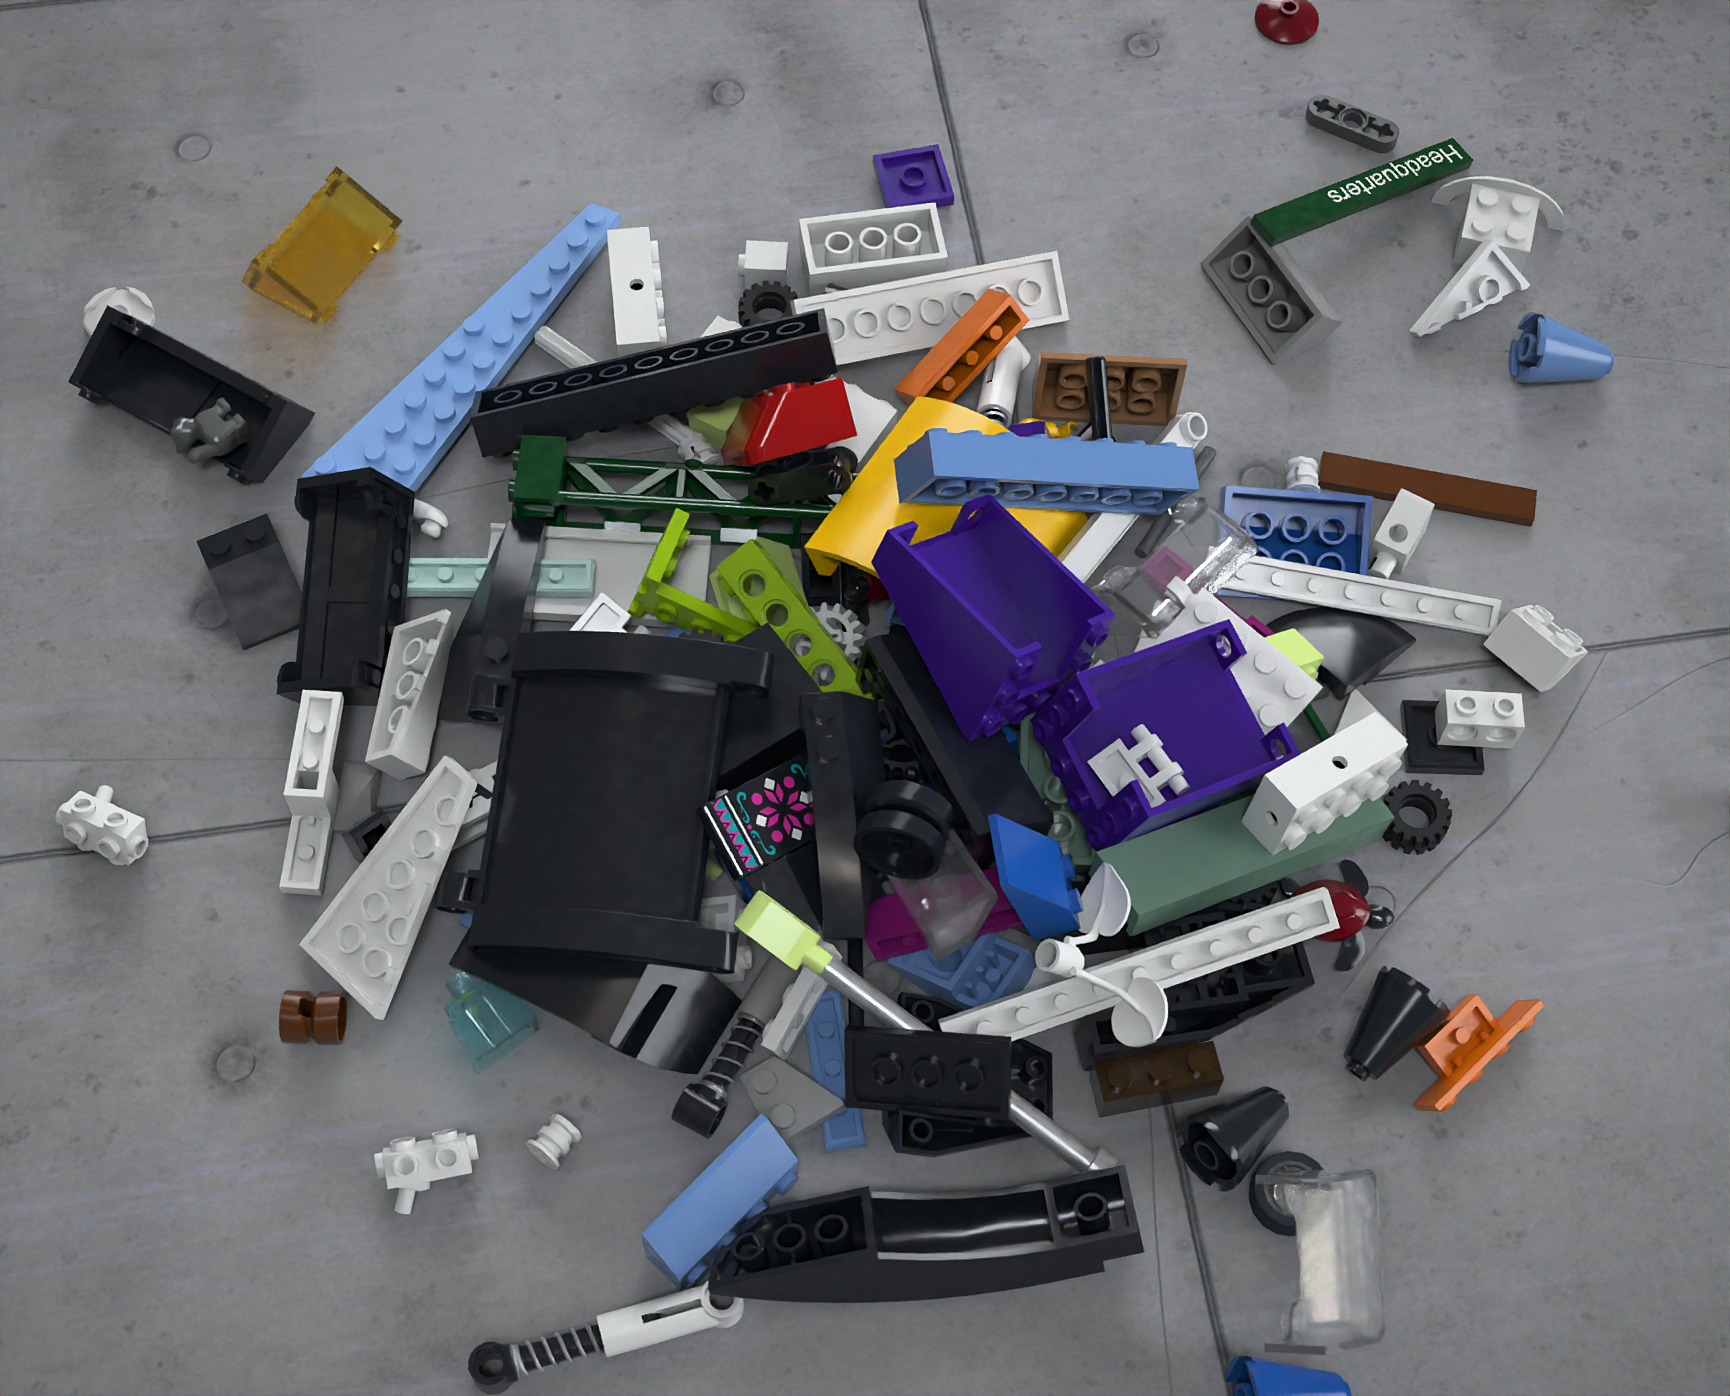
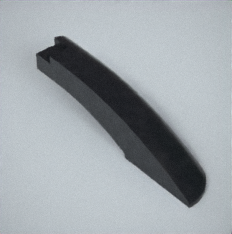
(930, 1244)

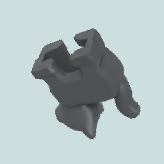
(214, 428)

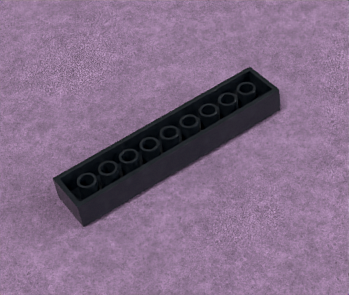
(655, 382)

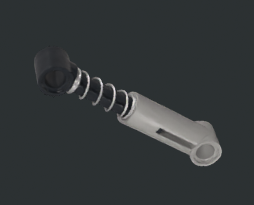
(704, 1103)

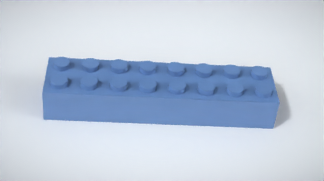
(1045, 472)

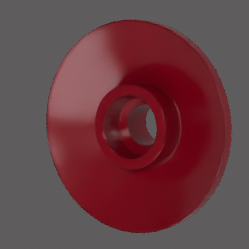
(1286, 20)

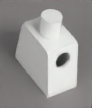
(1399, 534)

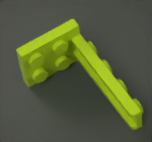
(673, 604)

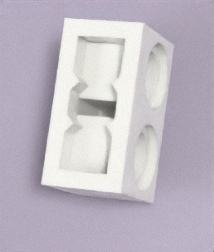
(1479, 719)

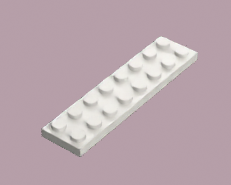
(922, 309)

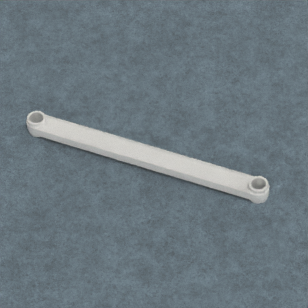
(1106, 529)

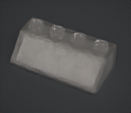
(950, 903)

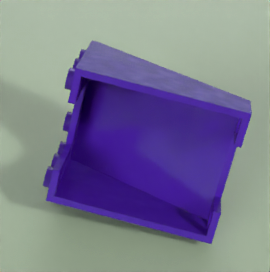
(991, 614)
(1183, 697)

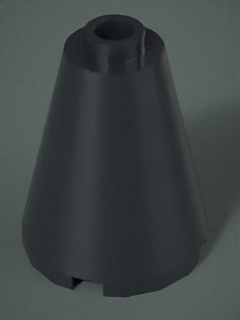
(1391, 1023)
(1231, 1136)

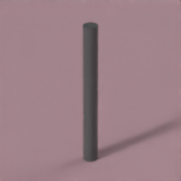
(1163, 521)

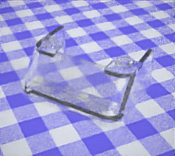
(1200, 551)
(1337, 1260)

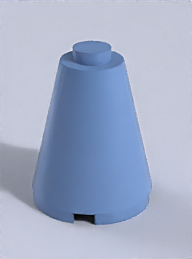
(1556, 353)

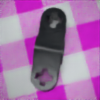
(803, 476)

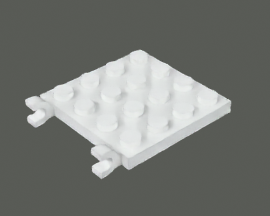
(1268, 678)

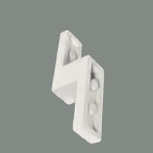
(311, 792)

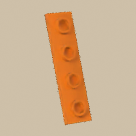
(1467, 1044)

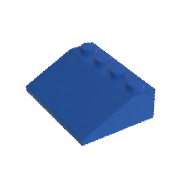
(1302, 527)

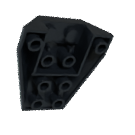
(944, 1134)

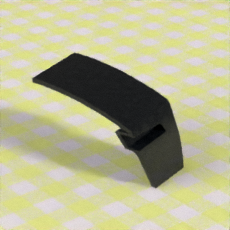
(636, 1008)

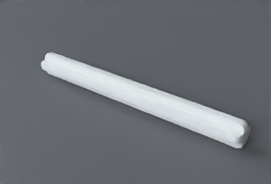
(574, 357)

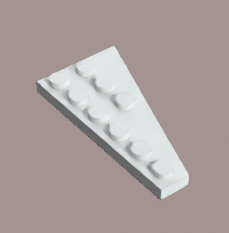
(380, 909)

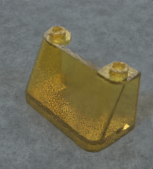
(323, 249)

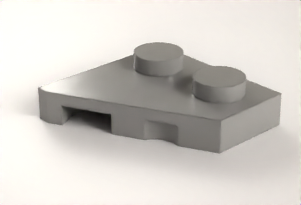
(789, 1098)

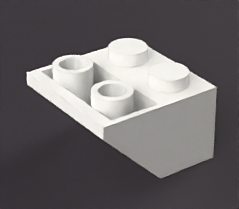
(1536, 646)

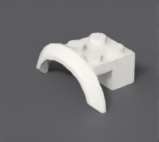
(1499, 212)

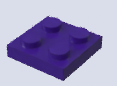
(913, 177)

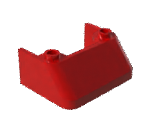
(788, 422)

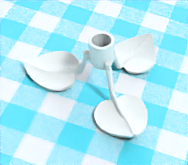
(1106, 904)

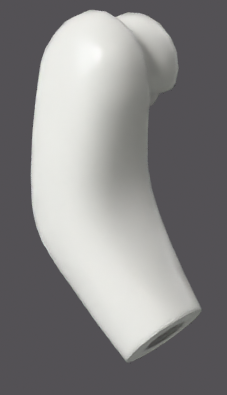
(430, 518)

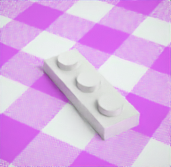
(798, 1004)

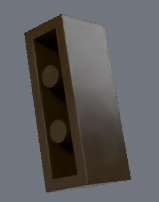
(1156, 1079)

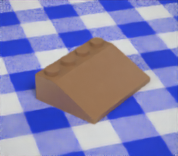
(1139, 388)

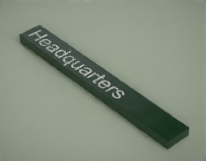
(1360, 192)

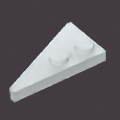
(1479, 282)

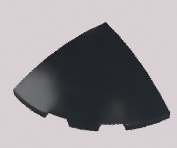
(1352, 644)

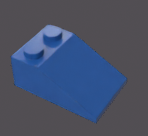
(1036, 878)

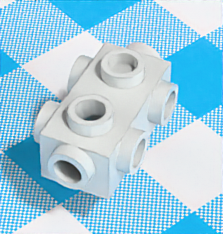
(103, 827)
(414, 1164)

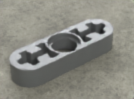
(1345, 111)

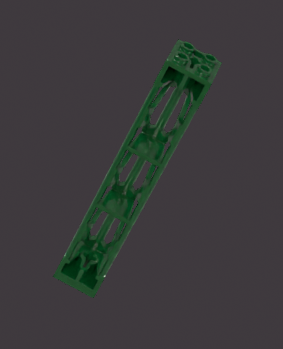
(548, 470)

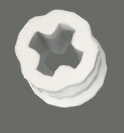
(702, 449)
(1303, 478)
(553, 1141)

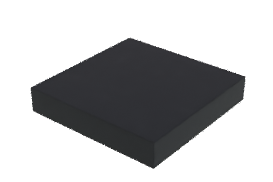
(1422, 751)

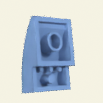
(971, 975)

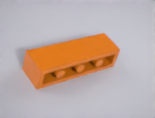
(965, 349)

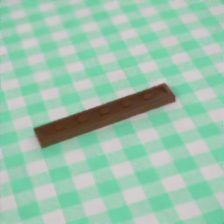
(1445, 490)

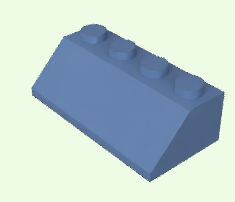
(718, 1202)

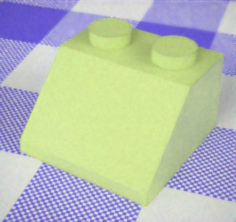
(784, 560)

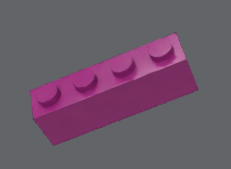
(893, 933)

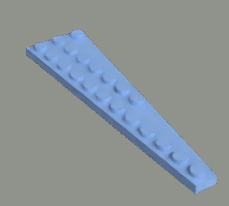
(434, 403)

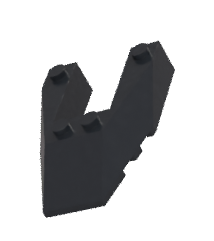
(1204, 1004)

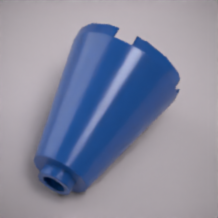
(1272, 1378)

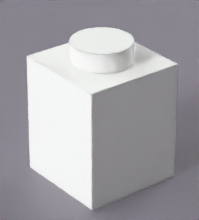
(764, 263)

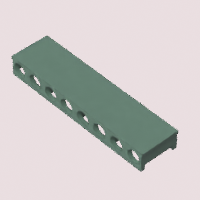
(1219, 858)

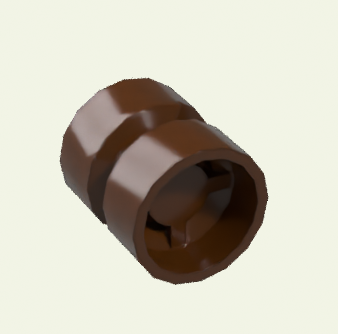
(313, 1017)

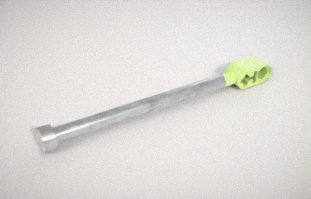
(797, 944)

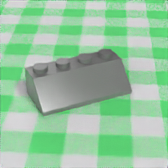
(1270, 293)

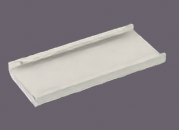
(620, 565)

